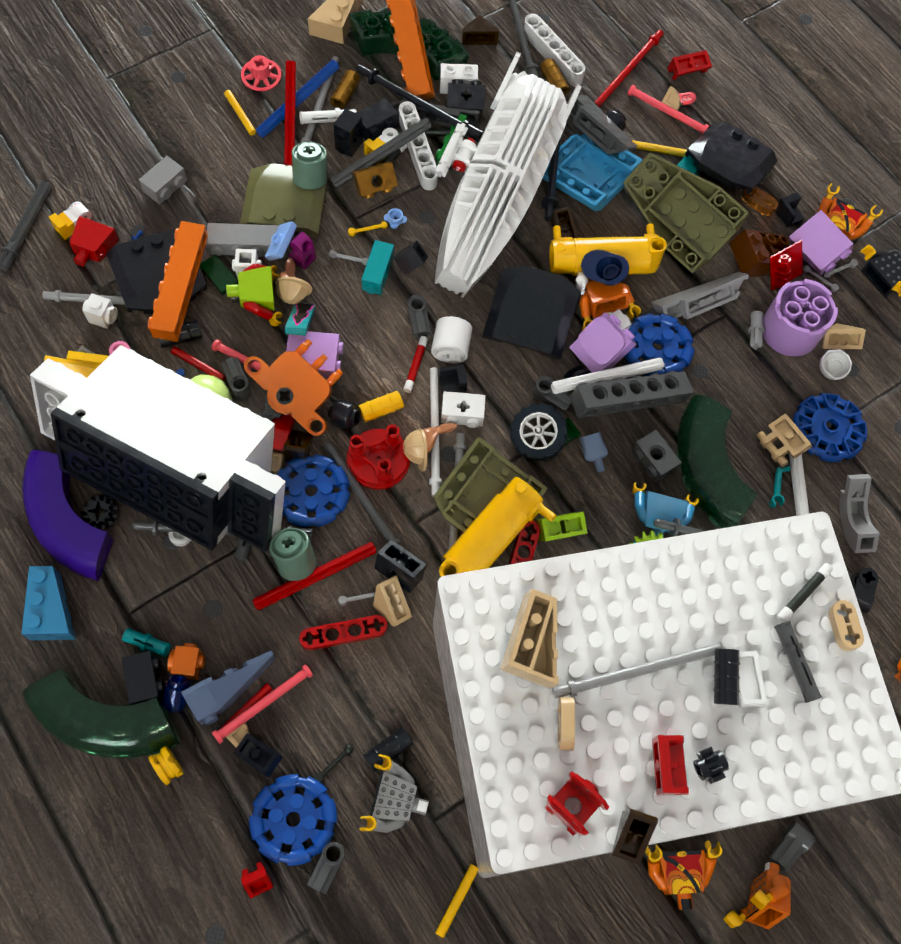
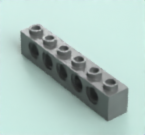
(630, 394)

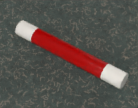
(415, 364)

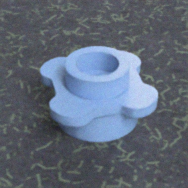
(395, 213)

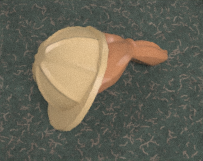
(288, 287)
(420, 443)

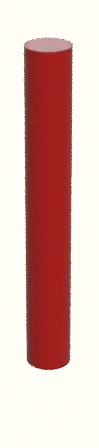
(197, 363)
(265, 690)

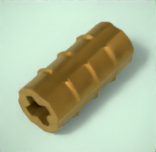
(552, 74)
(345, 89)

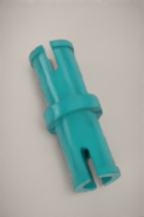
(146, 642)

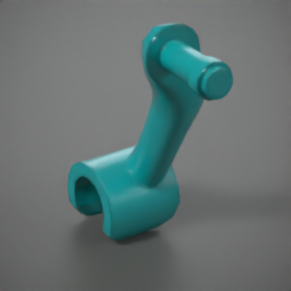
(777, 487)

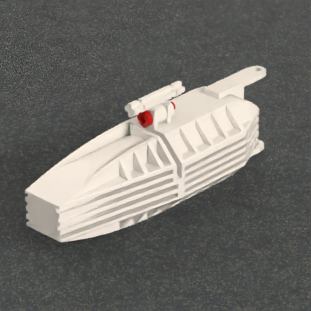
(498, 175)

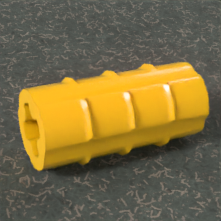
(381, 406)

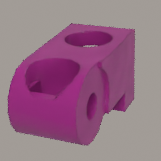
(302, 247)

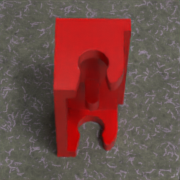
(690, 63)
(669, 765)

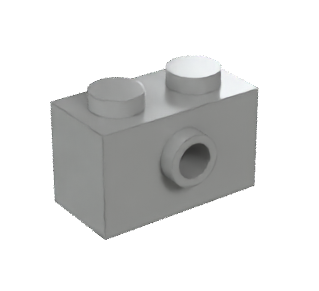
(163, 180)

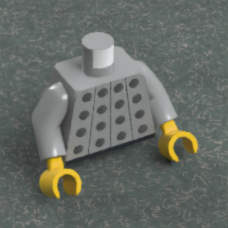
(393, 799)

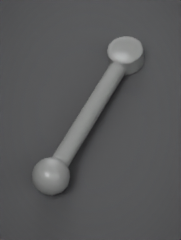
(333, 254)
(853, 263)
(833, 287)
(343, 600)

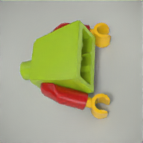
(256, 291)

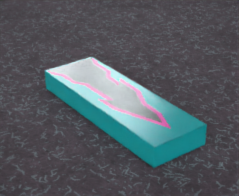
(300, 319)

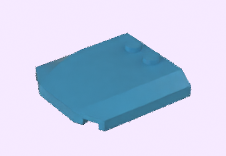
(590, 172)

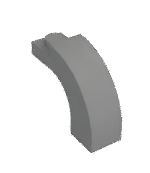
(854, 514)

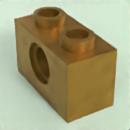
(363, 178)

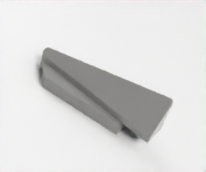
(702, 297)

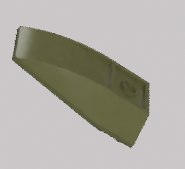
(685, 210)

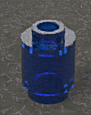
(173, 698)

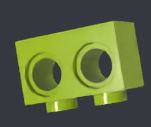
(562, 527)

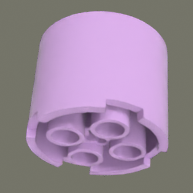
(799, 317)

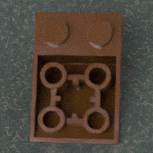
(754, 249)

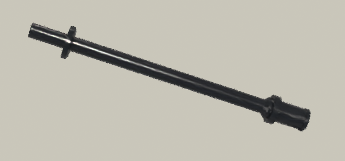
(374, 77)
(550, 202)

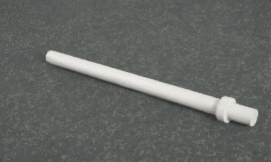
(435, 480)

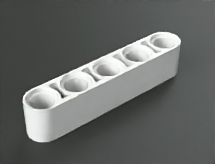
(552, 47)
(420, 152)

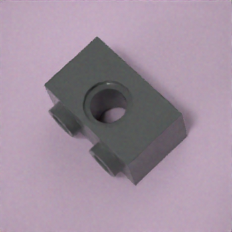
(655, 445)

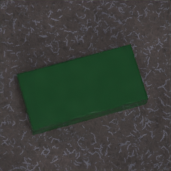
(218, 273)

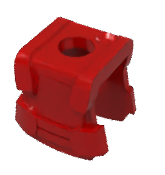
(589, 800)

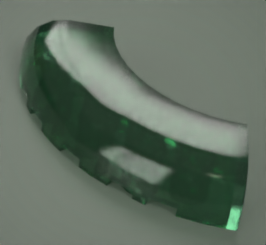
(375, 36)
(707, 465)
(95, 726)

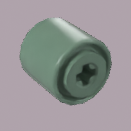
(309, 165)
(293, 554)

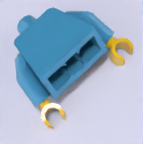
(658, 506)

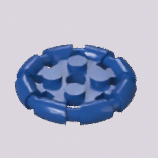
(665, 337)
(839, 418)
(314, 478)
(278, 819)

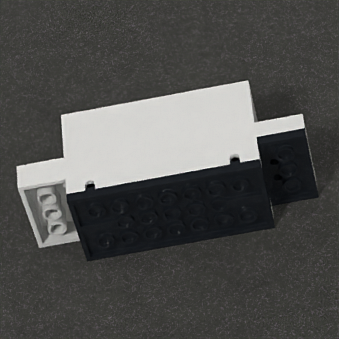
(163, 447)

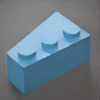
(46, 607)

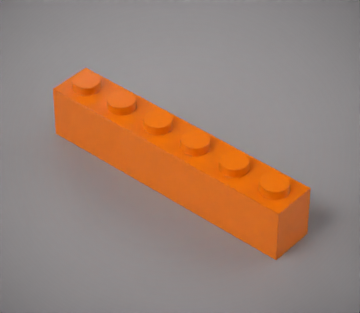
(411, 48)
(178, 281)

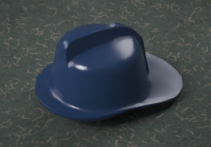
(605, 267)

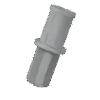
(756, 329)

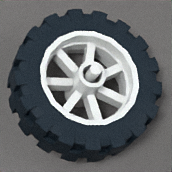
(538, 411)

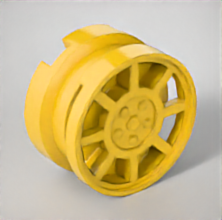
(166, 765)

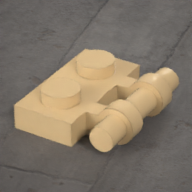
(788, 435)

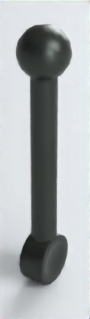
(348, 749)

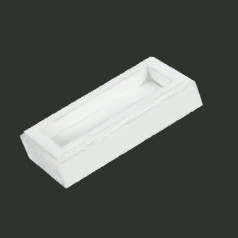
(751, 681)

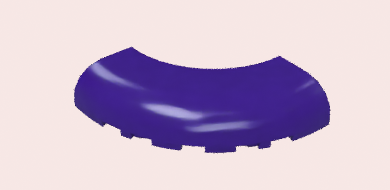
(55, 520)

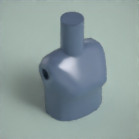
(594, 450)

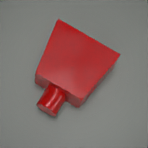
(91, 240)

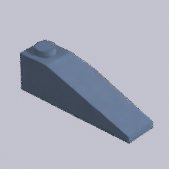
(214, 697)

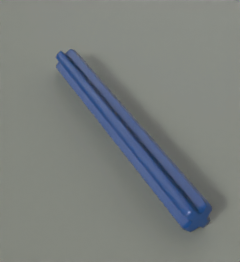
(304, 92)

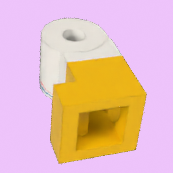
(387, 135)
(66, 221)

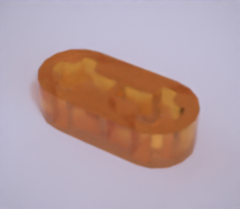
(760, 201)

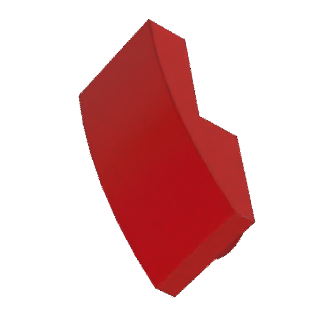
(282, 431)

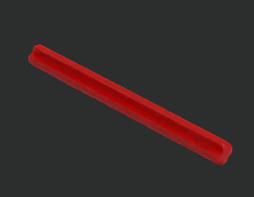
(290, 90)
(318, 574)

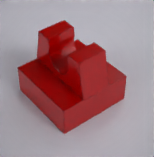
(257, 881)

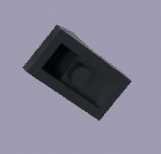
(257, 755)

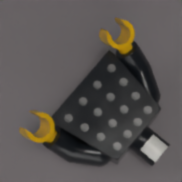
(883, 270)

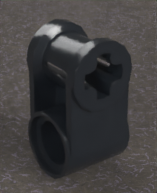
(864, 586)

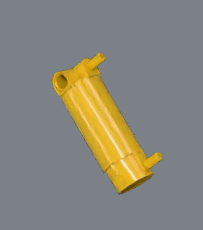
(642, 253)
(495, 528)

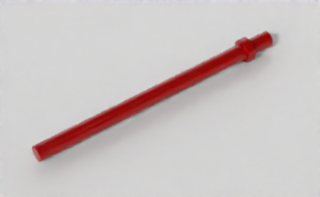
(653, 40)

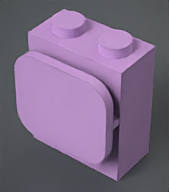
(822, 243)
(322, 343)
(603, 343)

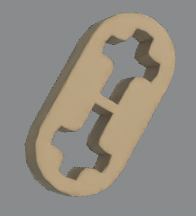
(846, 625)
(566, 723)

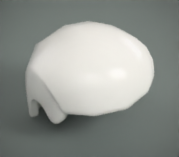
(835, 364)

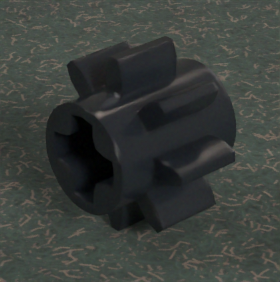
(710, 765)

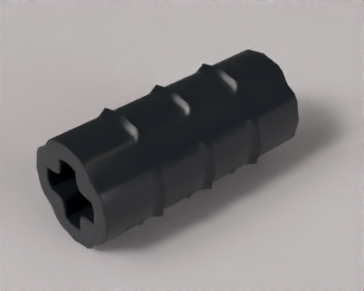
(189, 332)
(726, 677)
(391, 747)

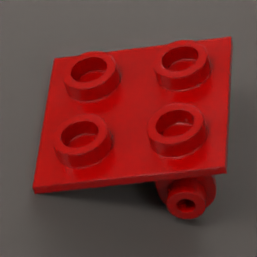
(786, 265)

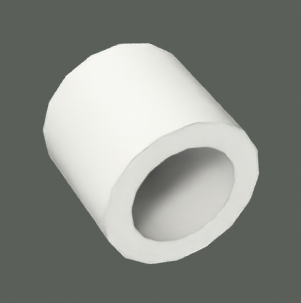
(451, 340)

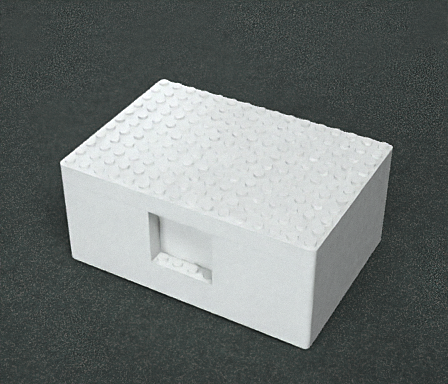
(637, 608)

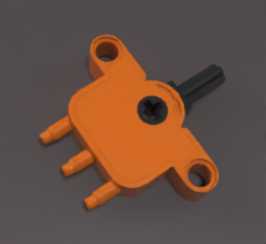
(303, 381)

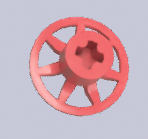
(260, 70)

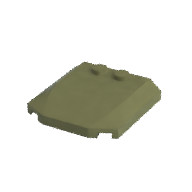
(276, 199)
(476, 482)

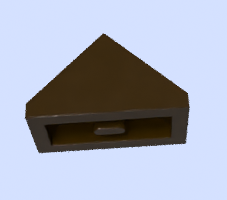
(480, 32)
(298, 445)
(633, 835)

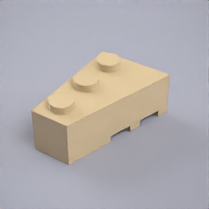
(332, 19)
(532, 643)

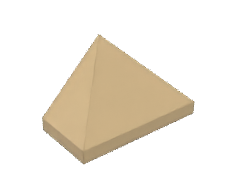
(843, 337)
(391, 601)

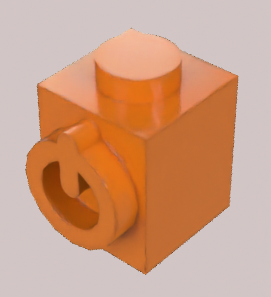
(186, 661)

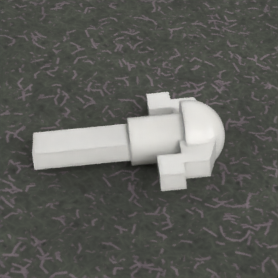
(581, 281)

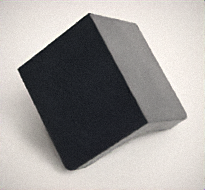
(788, 209)
(411, 257)
(453, 379)

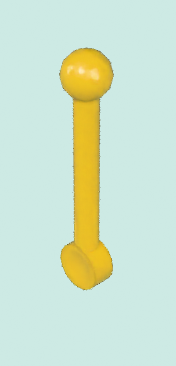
(352, 231)

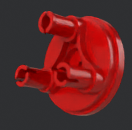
(378, 458)

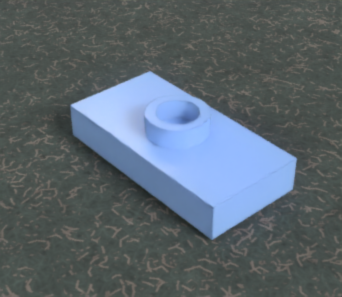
(280, 241)

